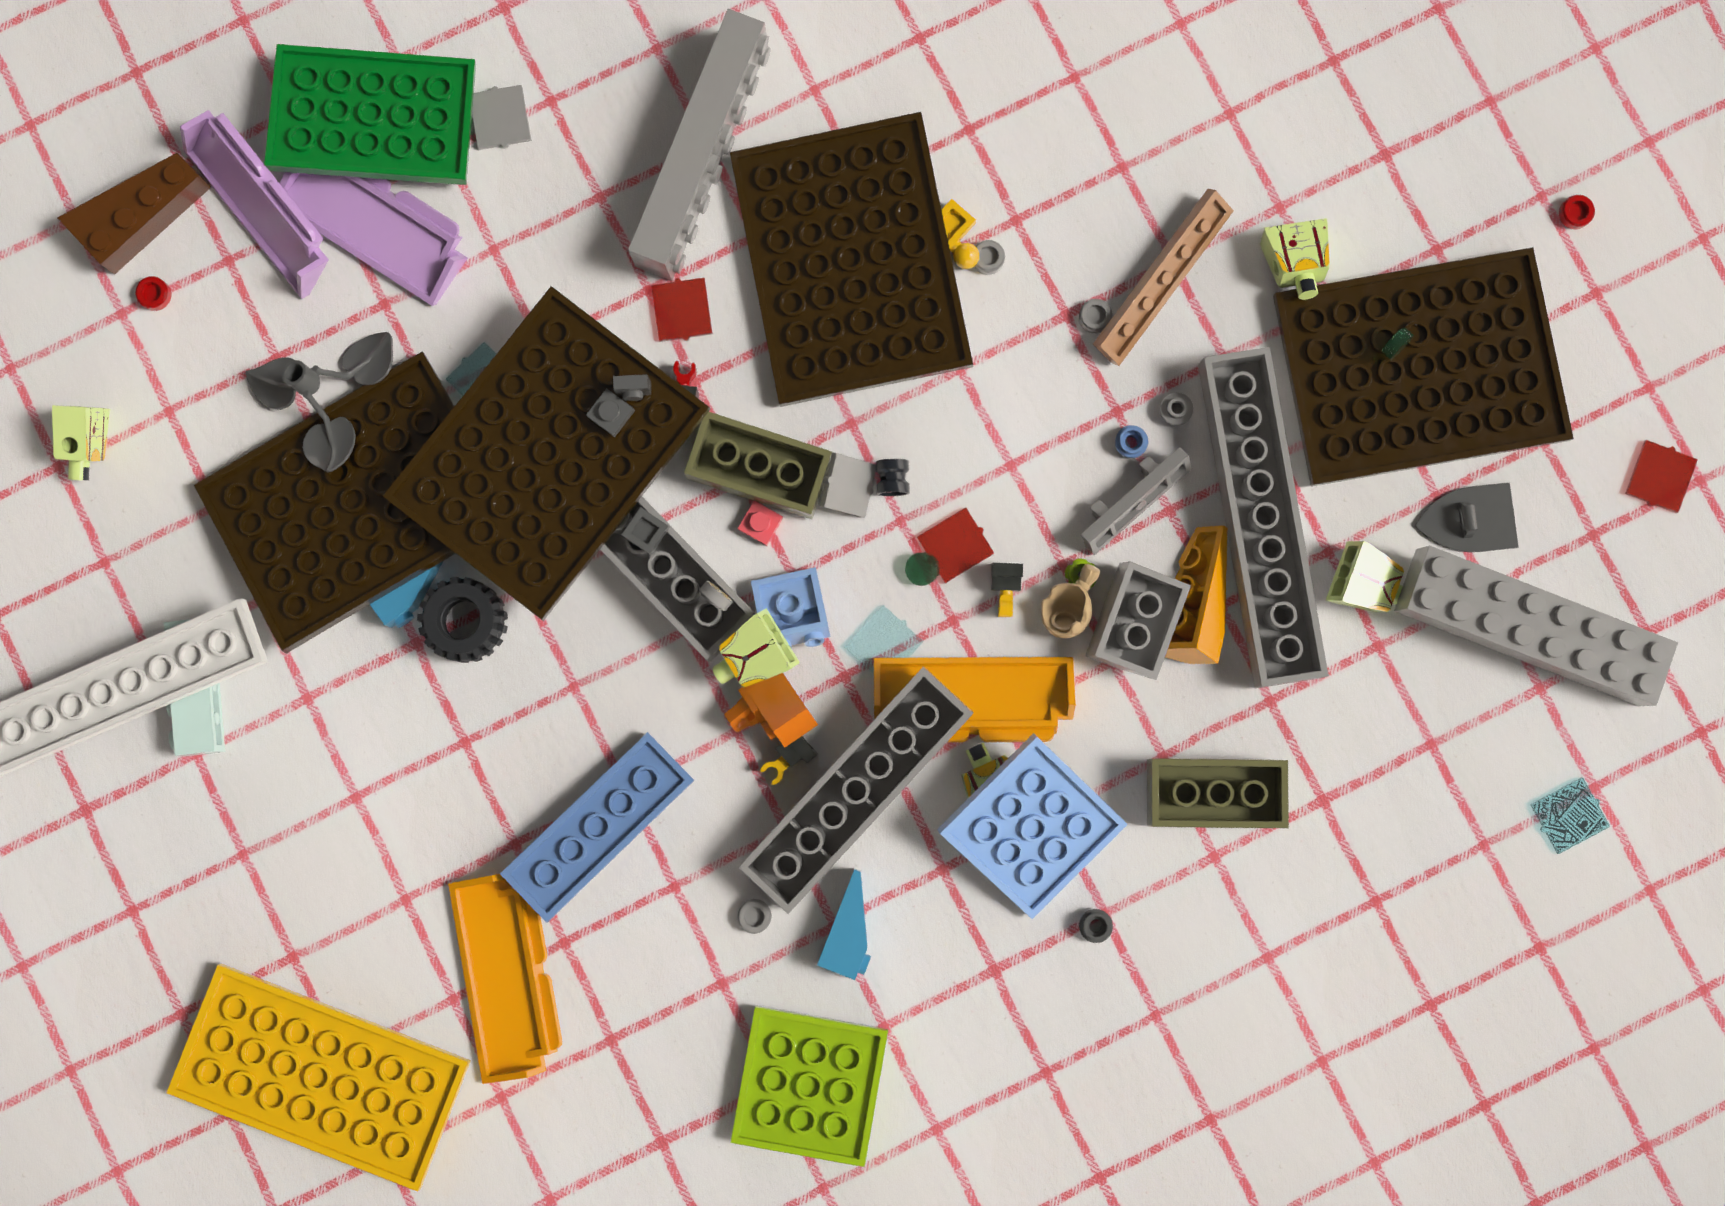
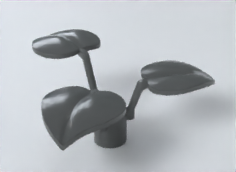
(278, 380)

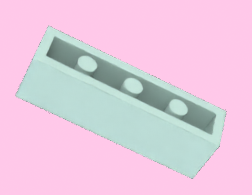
(196, 720)

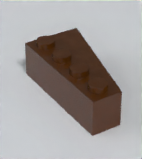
(135, 211)

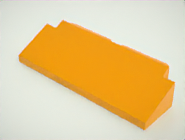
(1005, 693)
(505, 978)

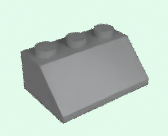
(1138, 620)

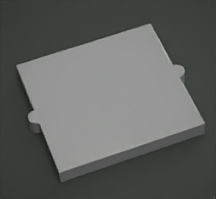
(500, 117)
(848, 485)

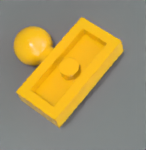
(957, 224)

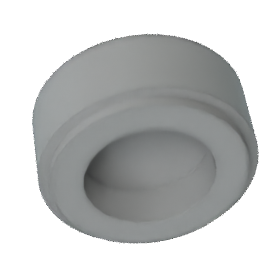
(990, 257)
(1095, 315)
(715, 596)
(754, 916)

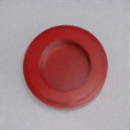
(1576, 212)
(153, 293)

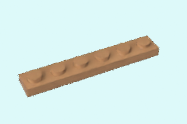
(1163, 277)

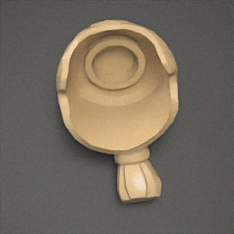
(1068, 606)

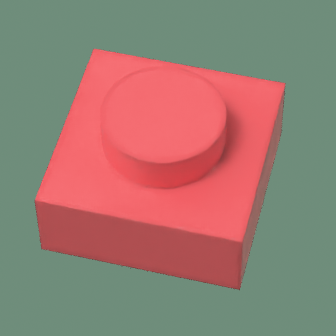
(760, 523)

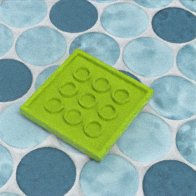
(809, 1086)

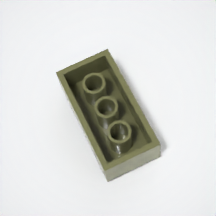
(758, 465)
(1217, 793)

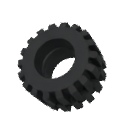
(436, 611)

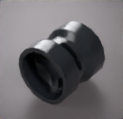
(892, 477)

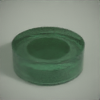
(1397, 343)
(922, 568)

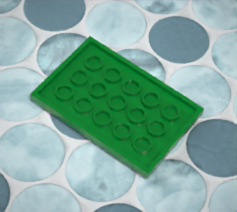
(370, 114)

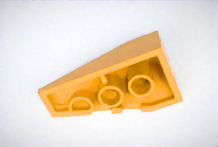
(1202, 620)

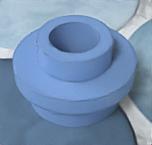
(1135, 432)

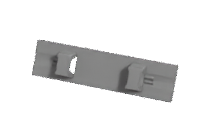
(1156, 482)

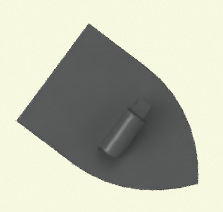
(1472, 519)

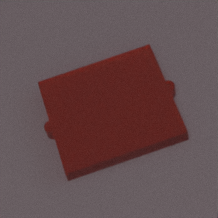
(681, 309)
(1661, 476)
(956, 544)

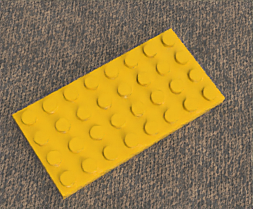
(318, 1077)

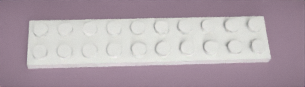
(128, 684)

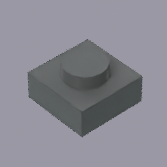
(632, 386)
(610, 412)
(645, 531)

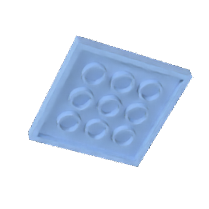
(1032, 826)

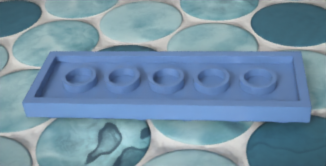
(597, 827)

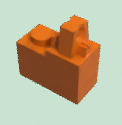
(775, 707)

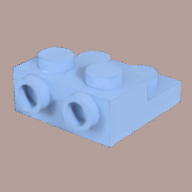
(794, 605)

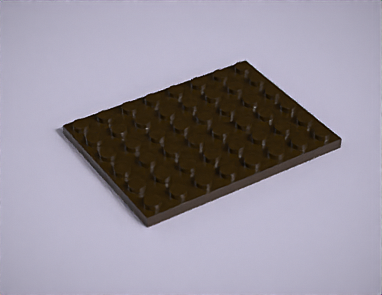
(851, 259)
(1463, 388)
(523, 473)
(323, 540)

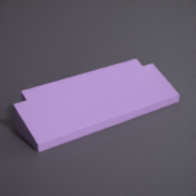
(255, 199)
(383, 229)

